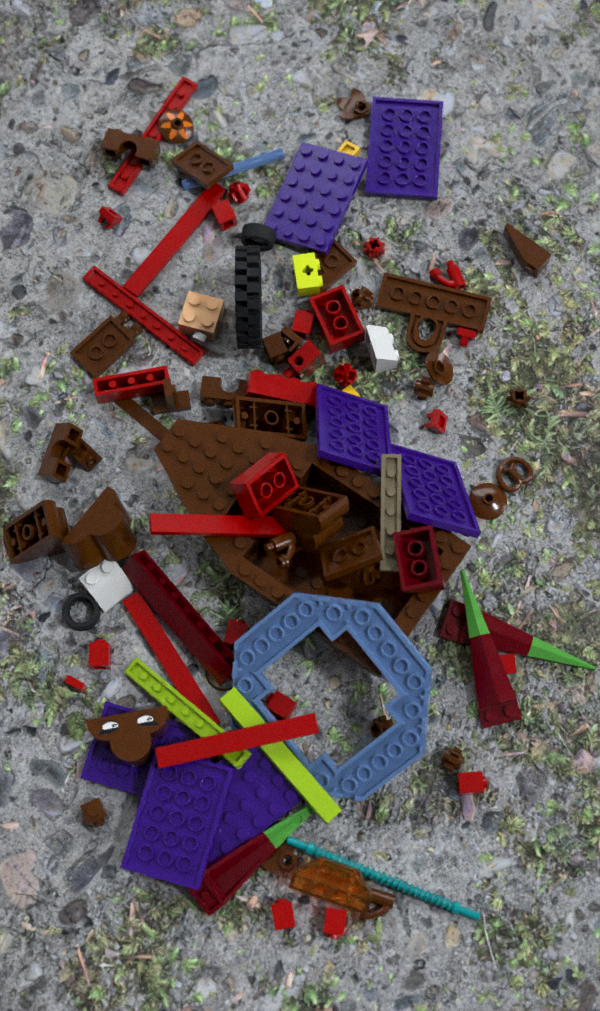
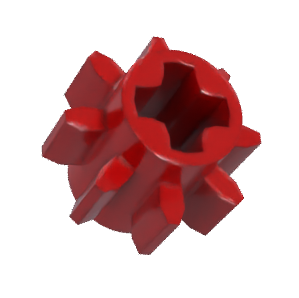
(239, 192)
(369, 248)
(345, 374)

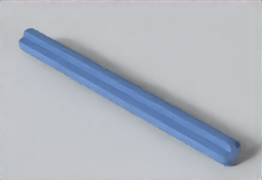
(243, 165)

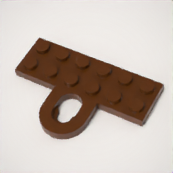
(434, 304)

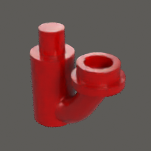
(456, 278)

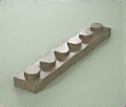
(390, 509)

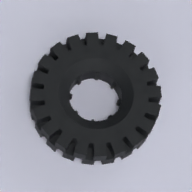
(248, 297)

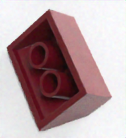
(418, 560)

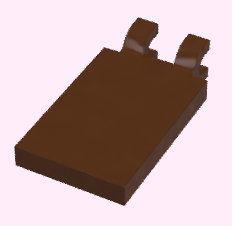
(106, 344)

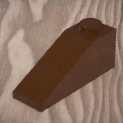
(528, 253)

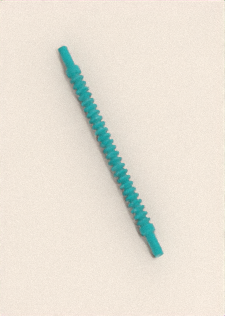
(455, 907)

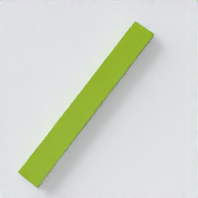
(180, 706)
(283, 759)

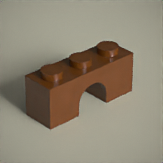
(118, 142)
(213, 394)
(63, 439)

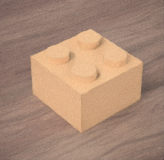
(201, 314)

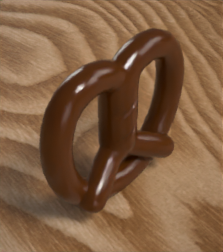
(513, 473)

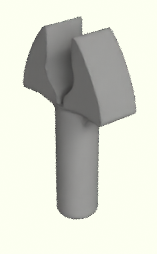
(200, 339)

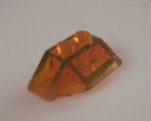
(332, 883)

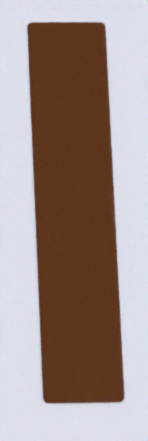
(143, 417)

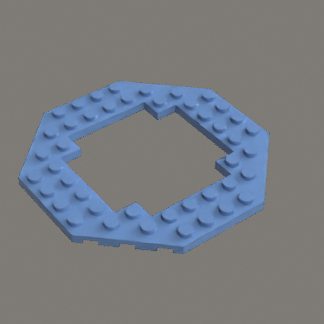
(388, 650)

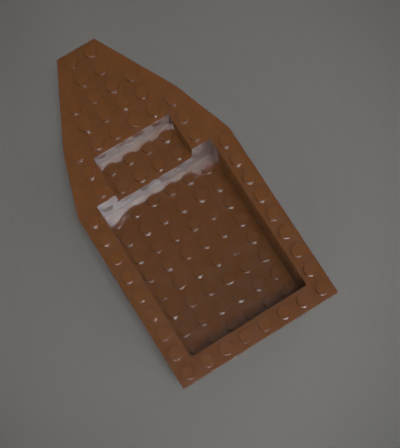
(209, 456)

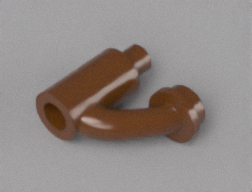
(280, 542)
(382, 899)

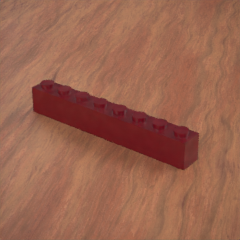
(180, 616)

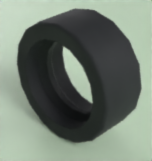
(258, 234)
(67, 607)

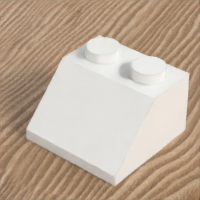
(380, 348)
(107, 584)

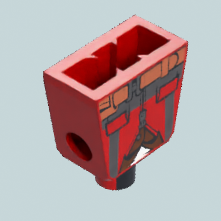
(304, 361)

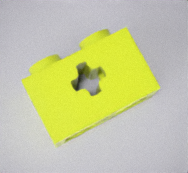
(305, 283)

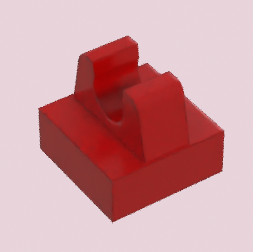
(110, 215)
(465, 335)
(437, 421)

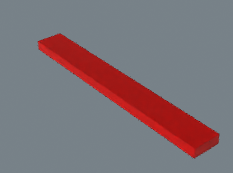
(129, 169)
(174, 240)
(144, 316)
(214, 525)
(167, 654)
(236, 740)

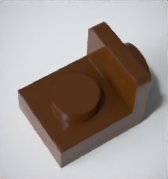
(291, 339)
(86, 455)

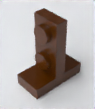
(170, 400)

